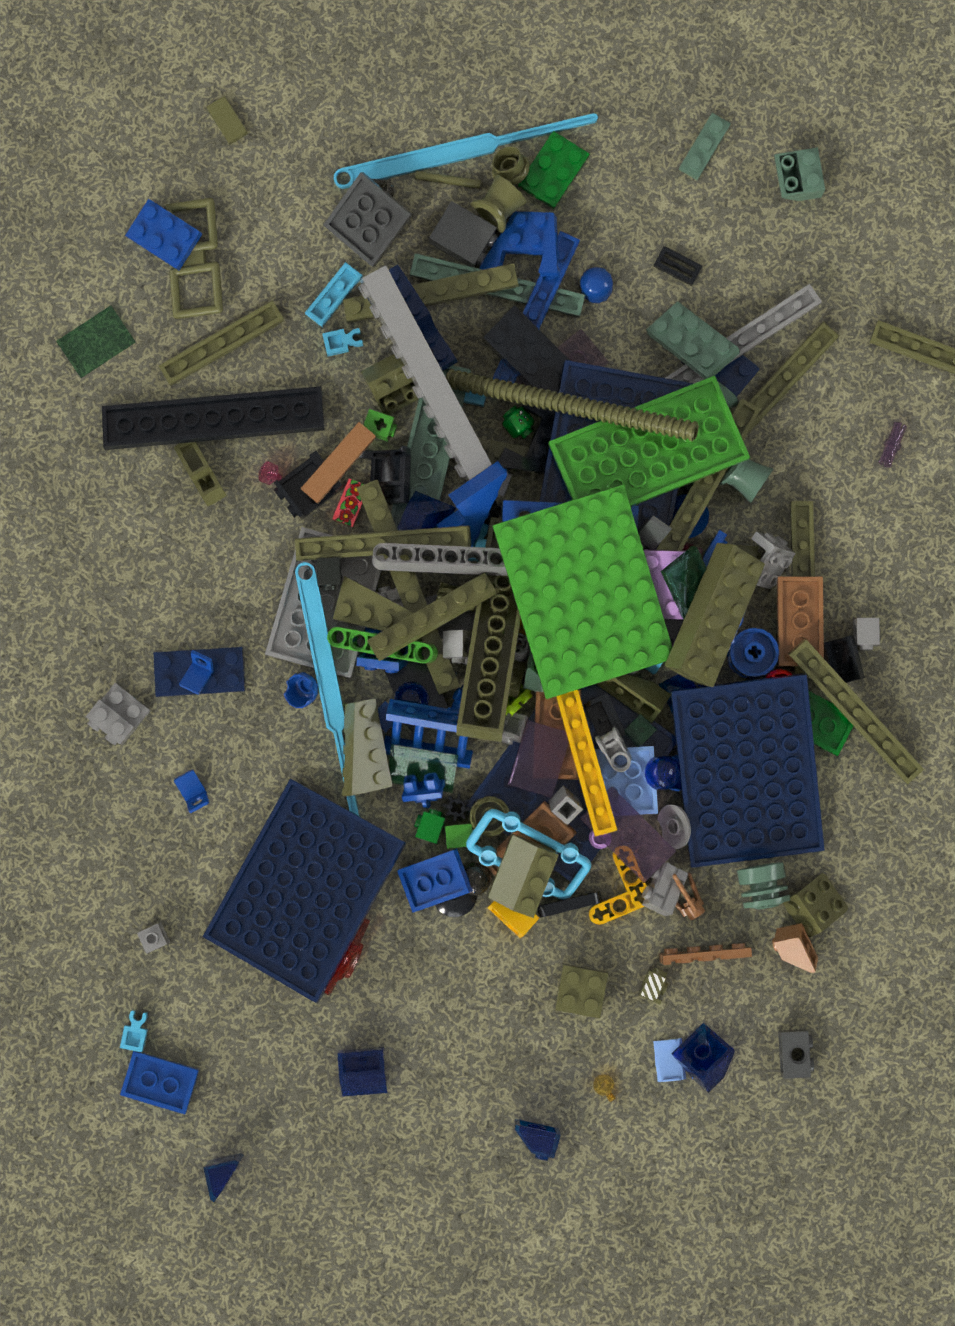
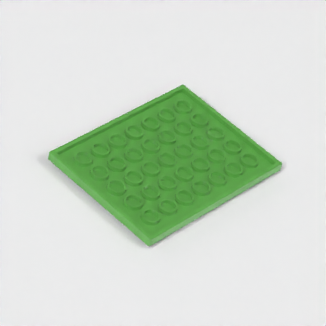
(584, 591)

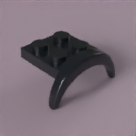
(392, 472)

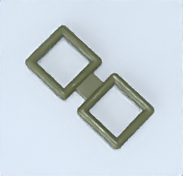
(197, 262)

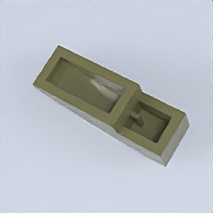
(200, 472)

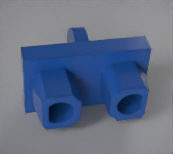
(424, 791)

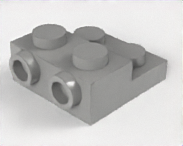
(117, 715)

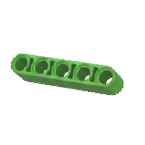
(350, 643)

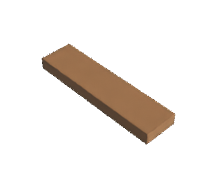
(338, 462)

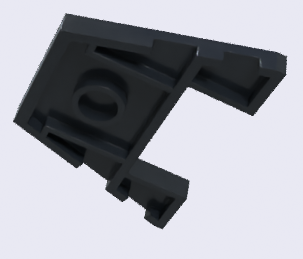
(537, 452)

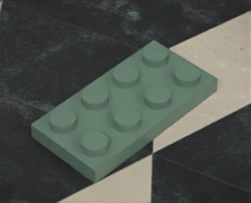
(693, 341)

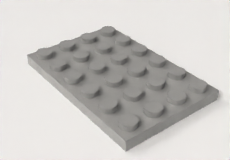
(289, 632)

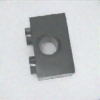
(795, 1067)

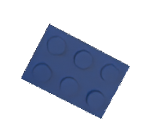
(163, 234)
(434, 880)
(159, 1082)

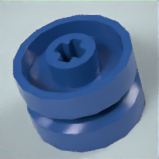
(765, 651)

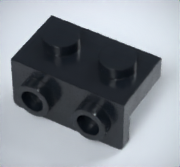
(844, 658)

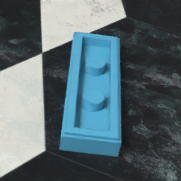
(333, 294)

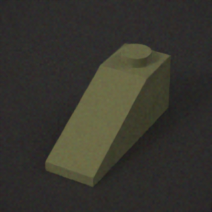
(638, 694)

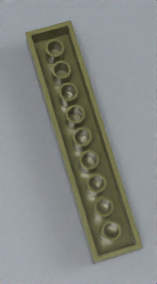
(490, 659)

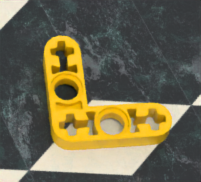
(628, 897)

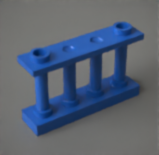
(430, 717)

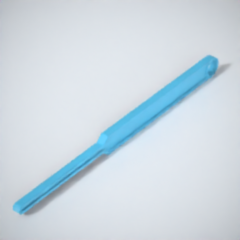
(452, 151)
(324, 664)

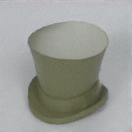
(499, 203)

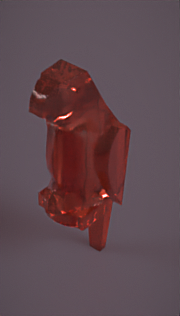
(349, 960)

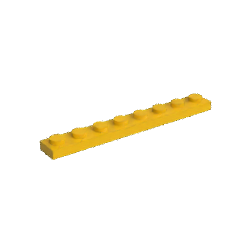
(586, 763)

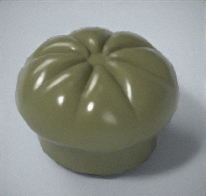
(510, 165)
(481, 807)

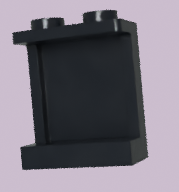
(290, 488)

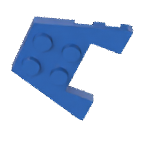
(531, 235)

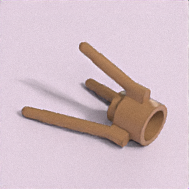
(692, 906)

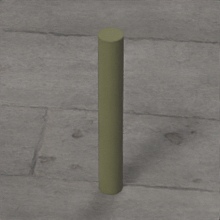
(447, 179)

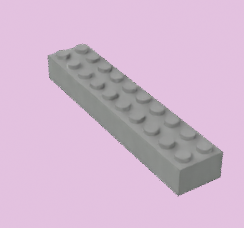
(425, 372)

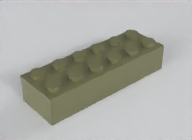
(715, 614)

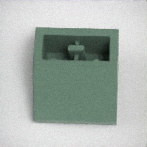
(800, 174)

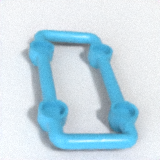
(512, 823)

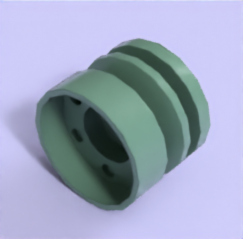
(763, 885)

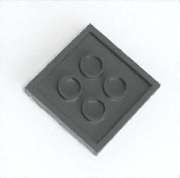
(367, 219)

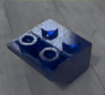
(362, 1071)

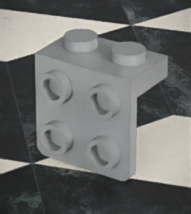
(776, 558)

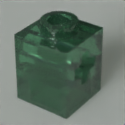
(639, 730)

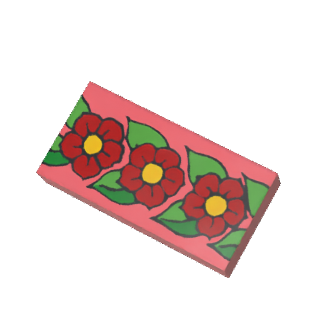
(349, 504)

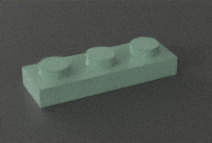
(704, 146)

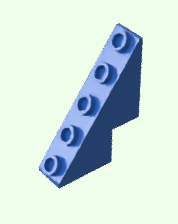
(475, 500)

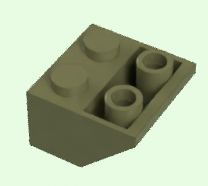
(389, 385)

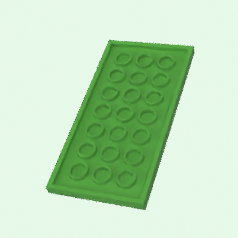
(650, 462)

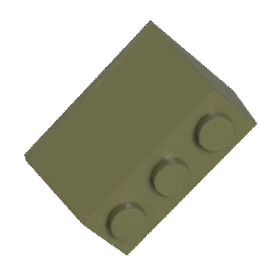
(523, 875)

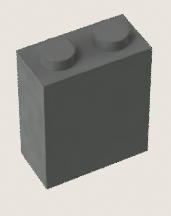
(463, 235)

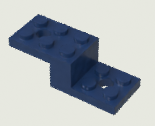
(423, 319)

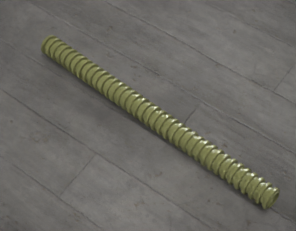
(572, 405)

